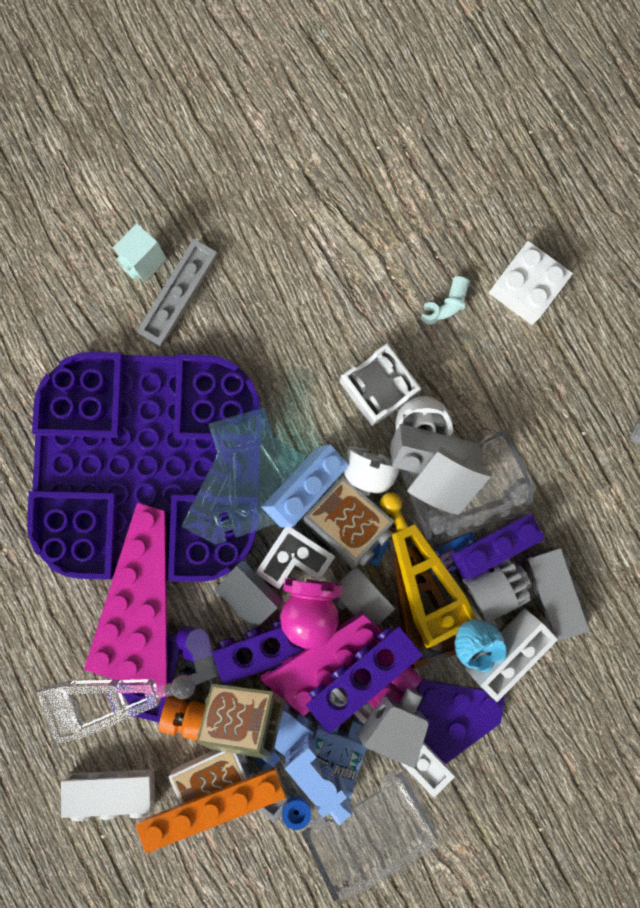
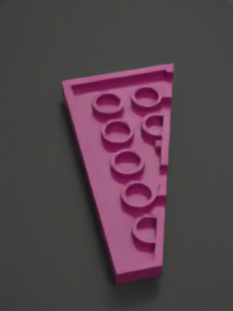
(134, 619)

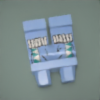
(341, 749)
(318, 780)

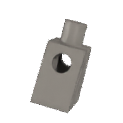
(396, 728)

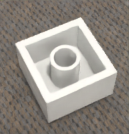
(530, 283)

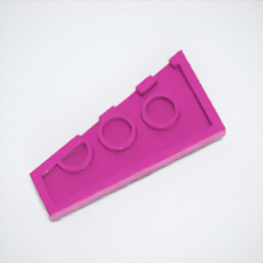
(315, 666)

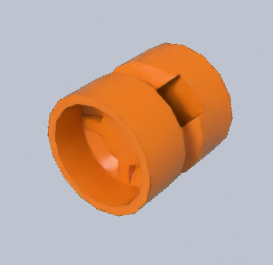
(192, 719)

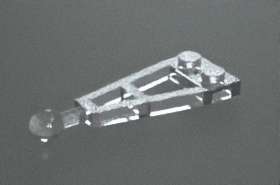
(65, 717)

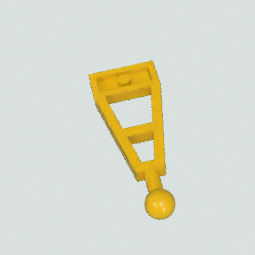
(446, 620)

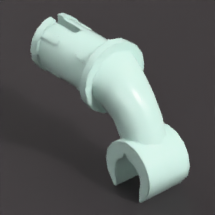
(452, 304)

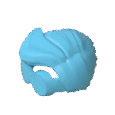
(480, 637)

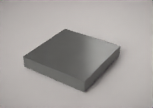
(248, 595)

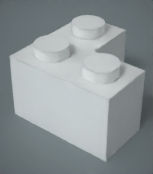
(292, 550)

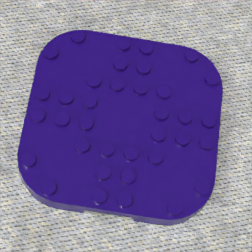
(125, 435)

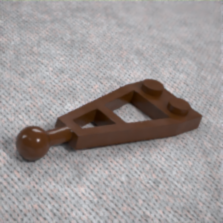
(441, 650)

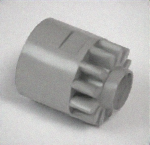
(498, 590)

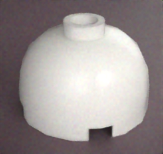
(425, 414)
(369, 471)

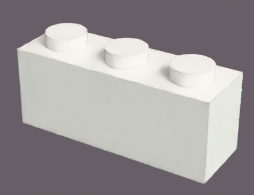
(526, 643)
(108, 794)

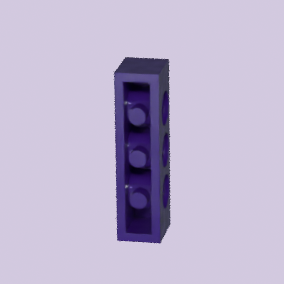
(232, 668)
(334, 714)

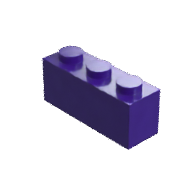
(496, 546)

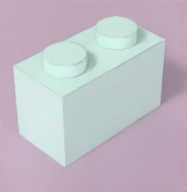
(139, 254)

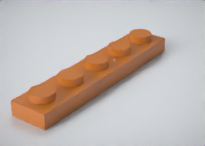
(210, 810)

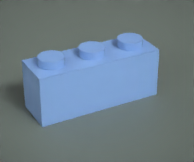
(305, 486)

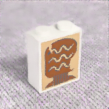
(208, 774)

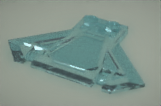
(242, 477)

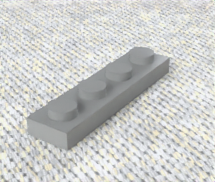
(177, 293)

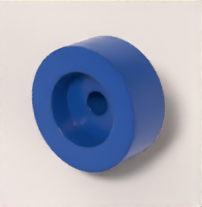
(296, 813)

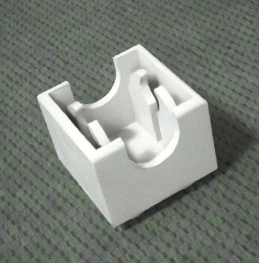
(380, 384)

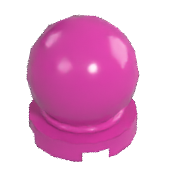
(310, 614)

